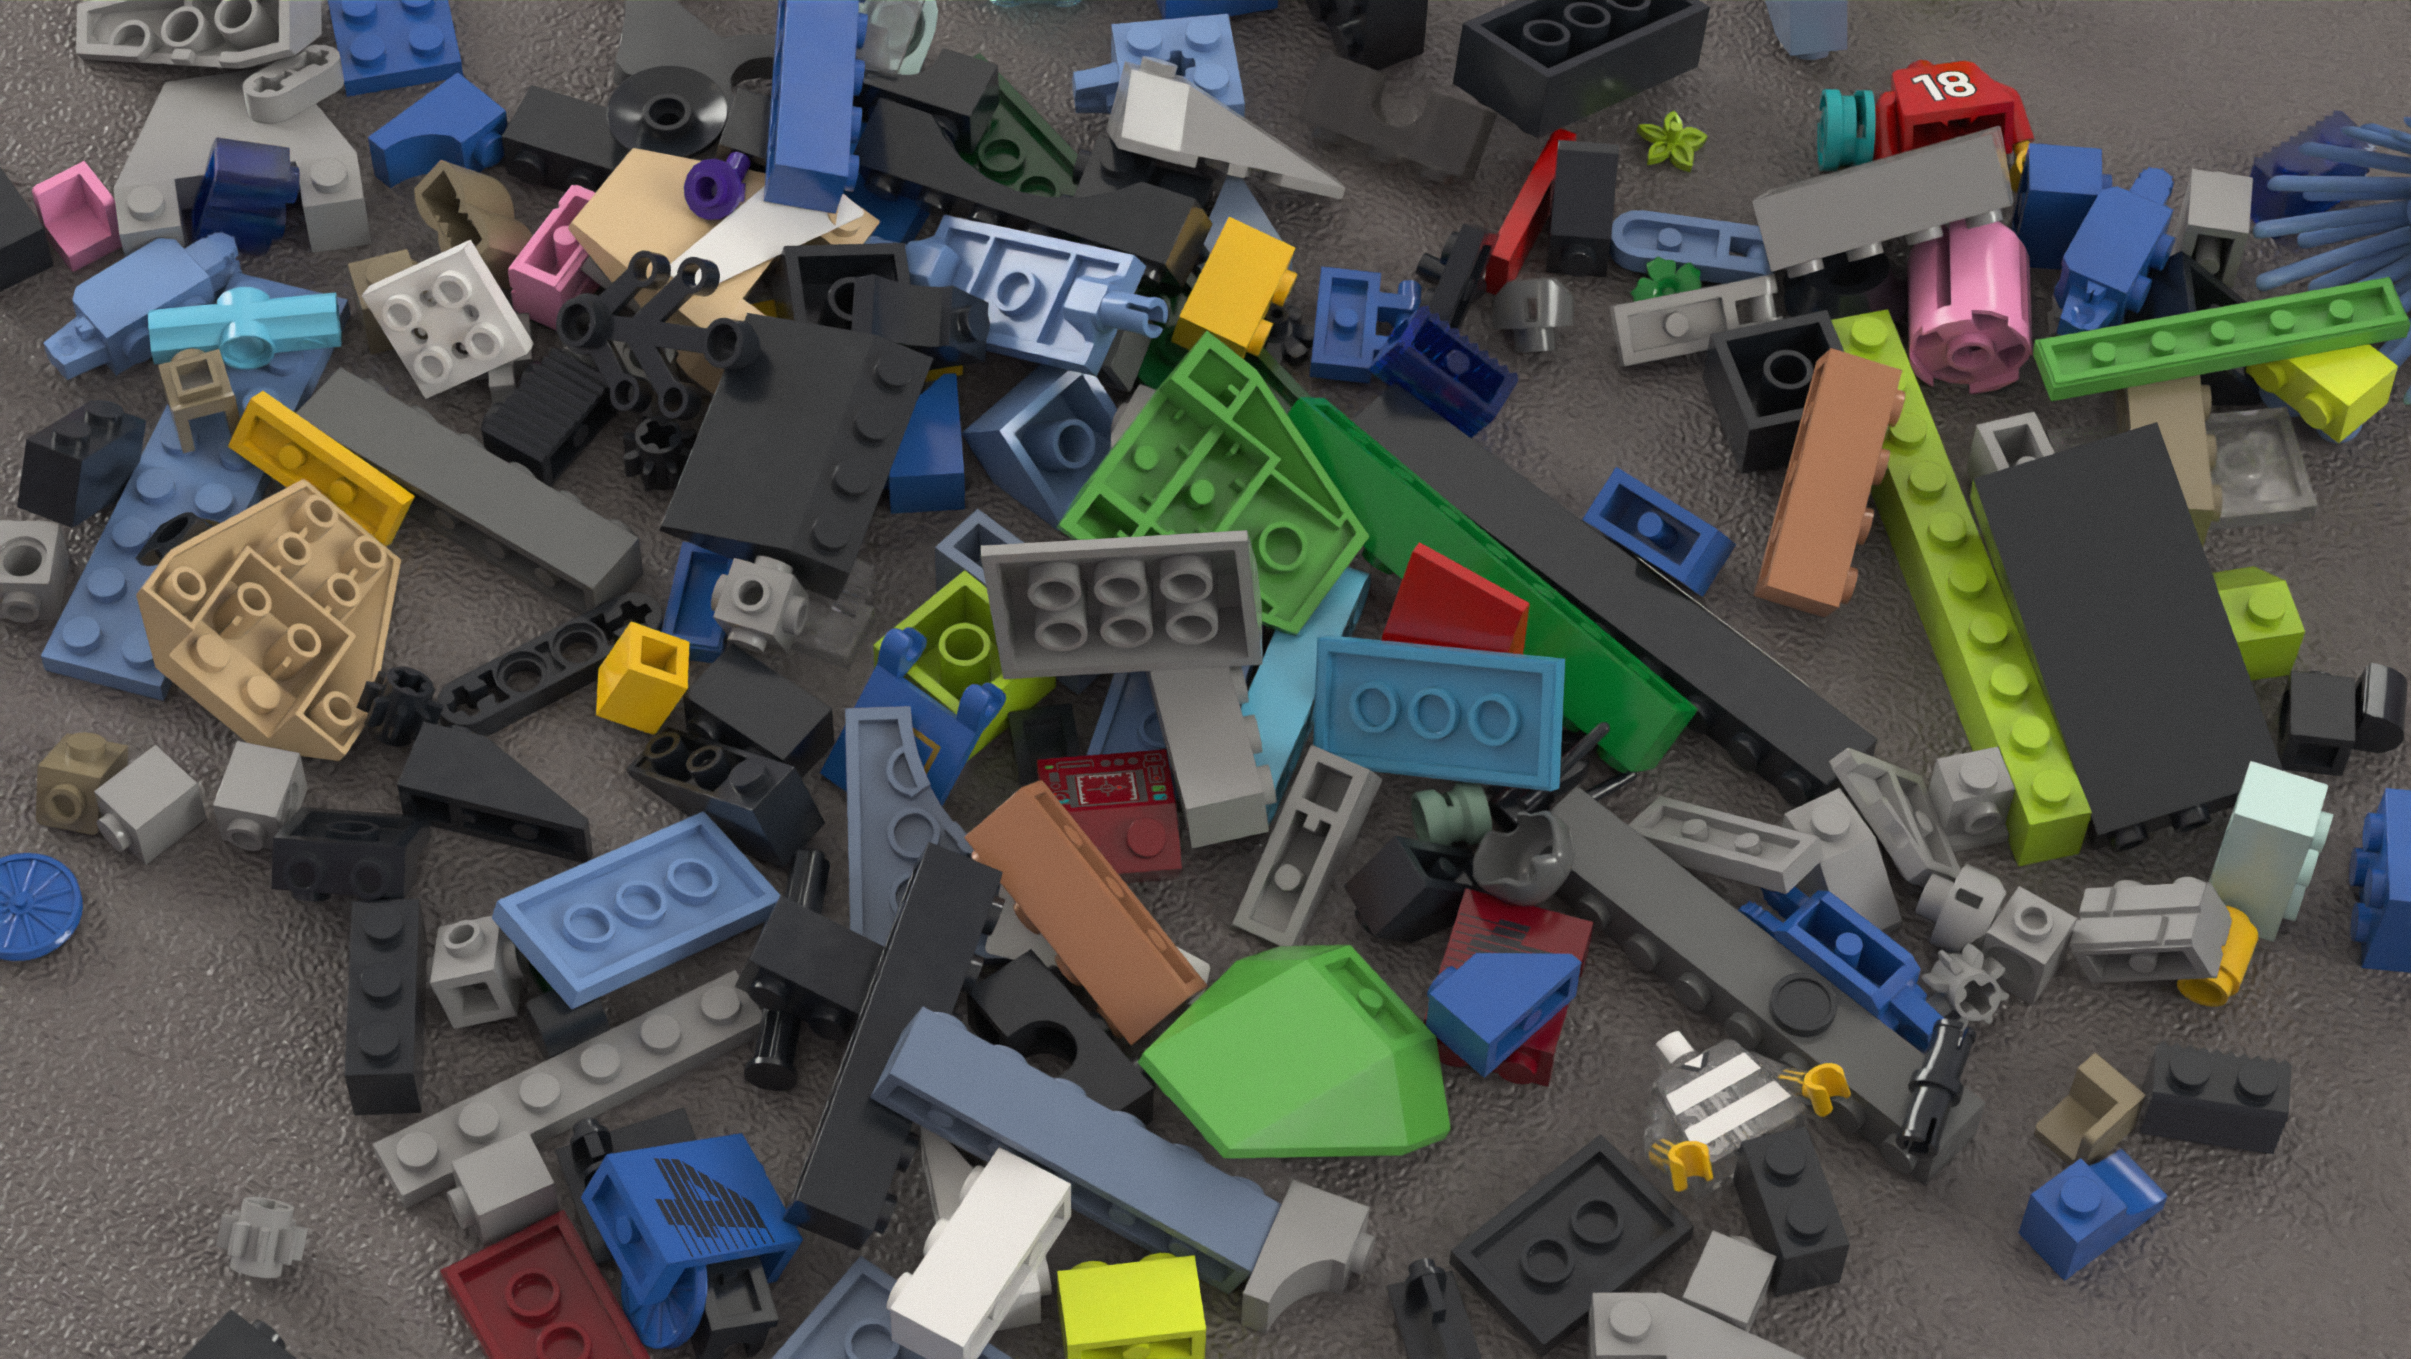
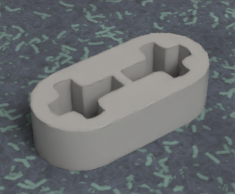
(293, 84)

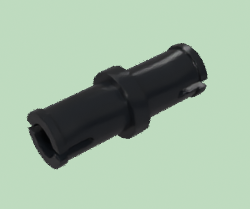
(1935, 1088)

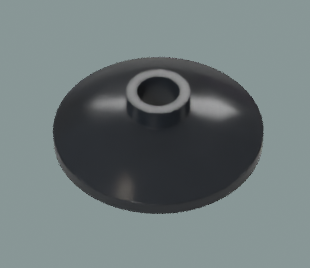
(667, 112)

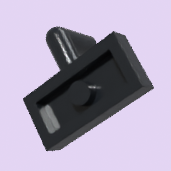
(1457, 273)

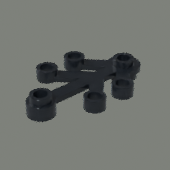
(649, 333)

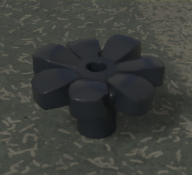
(1287, 336)

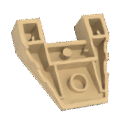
(647, 210)

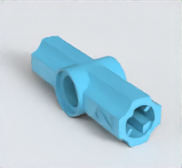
(247, 327)

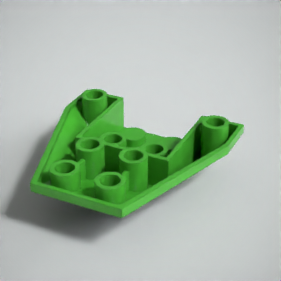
(1303, 1060)

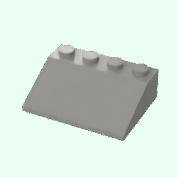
(1885, 200)
(1124, 604)

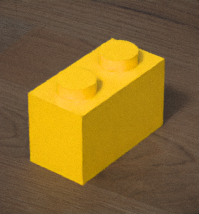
(1237, 289)

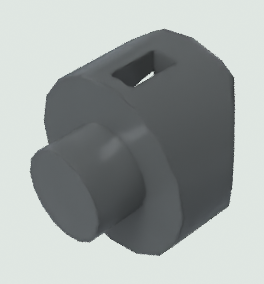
(1554, 309)

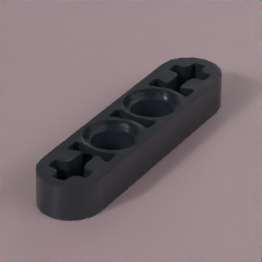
(545, 659)

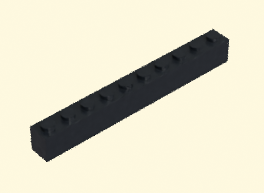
(1741, 696)

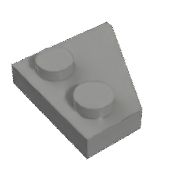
(1899, 814)

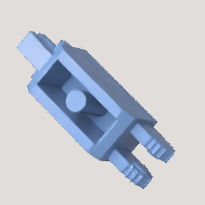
(116, 302)

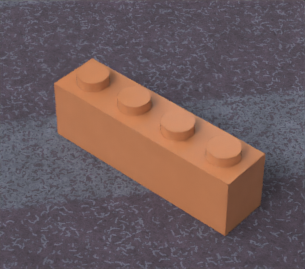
(1829, 484)
(1085, 913)

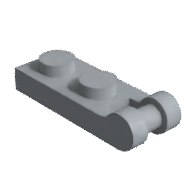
(1684, 320)

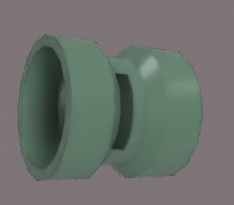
(1451, 816)

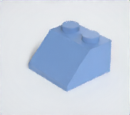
(1045, 438)

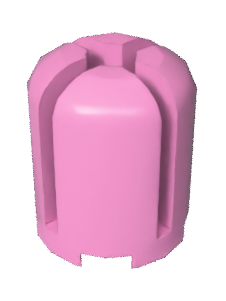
(1970, 307)

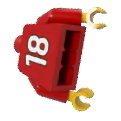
(1945, 103)

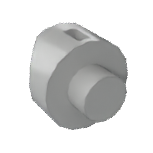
(1961, 908)

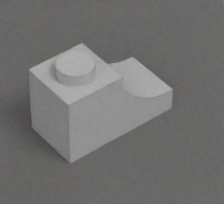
(1307, 1252)

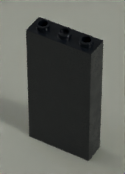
(2125, 633)

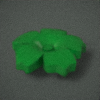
(1665, 279)

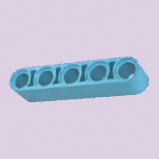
(1285, 683)

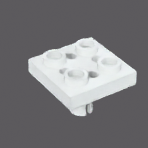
(463, 309)

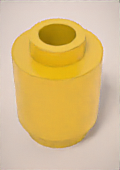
(2233, 966)

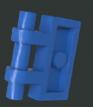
(1347, 320)

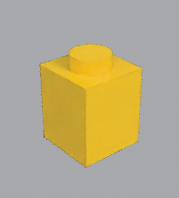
(642, 678)

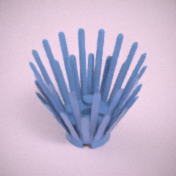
(2377, 256)

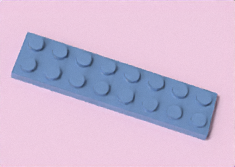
(102, 625)

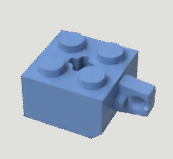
(1197, 45)

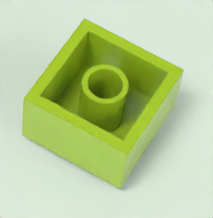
(964, 653)

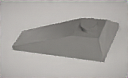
(196, 31)
(1179, 121)

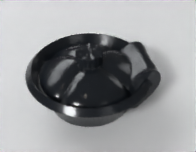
(1848, 288)

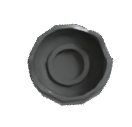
(1528, 862)

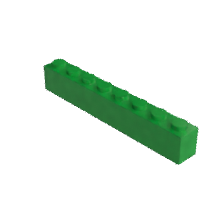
(1401, 510)

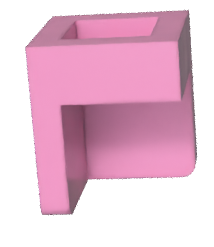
(77, 216)

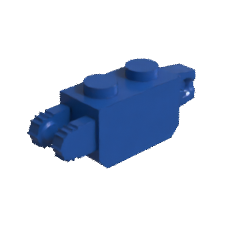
(2114, 253)
(1851, 957)

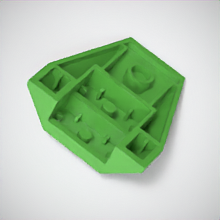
(1225, 458)

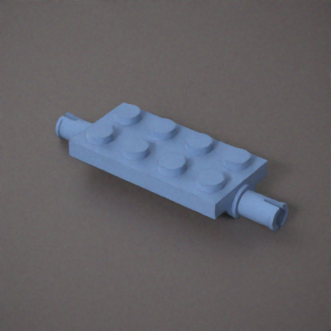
(1044, 294)

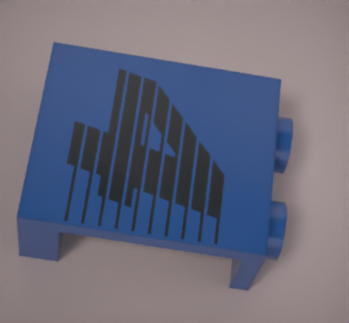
(688, 1210)

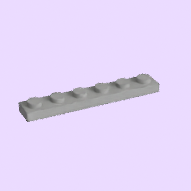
(573, 1085)

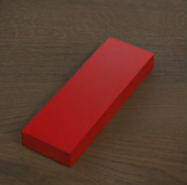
(1525, 217)

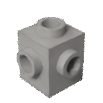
(774, 618)
(476, 972)

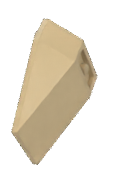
(276, 621)

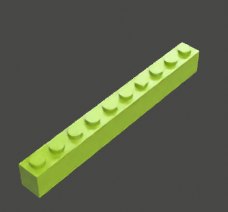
(1968, 614)

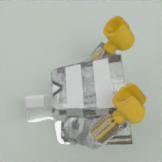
(1721, 1098)

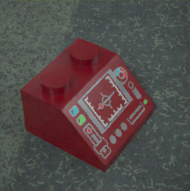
(1123, 808)

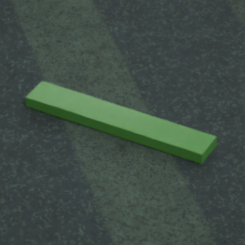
(2220, 338)

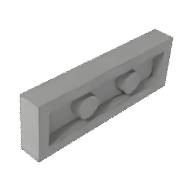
(1729, 844)

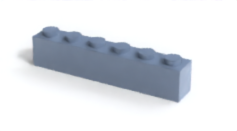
(1116, 1168)

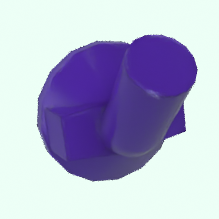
(716, 186)

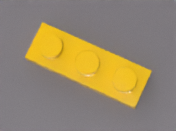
(296, 450)

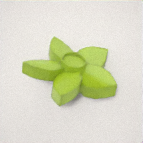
(1672, 142)

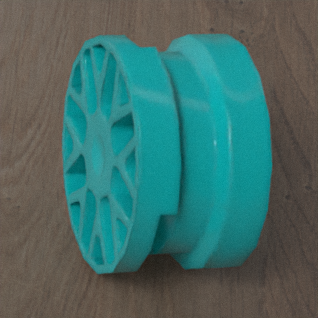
(1845, 129)

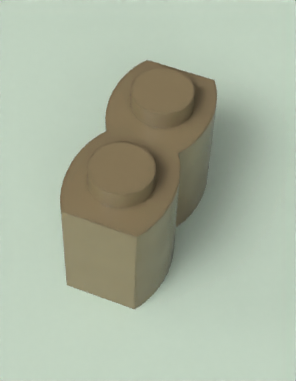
(473, 208)

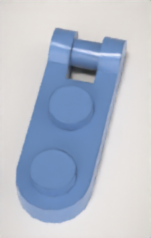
(1705, 243)

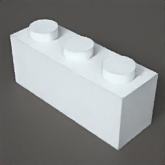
(979, 1259)

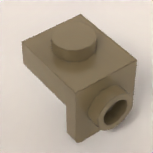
(71, 776)

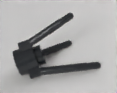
(1511, 800)

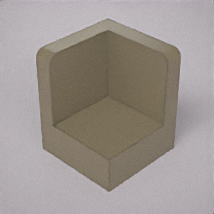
(2093, 1115)

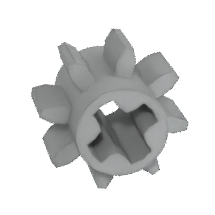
(1982, 992)
(261, 1237)

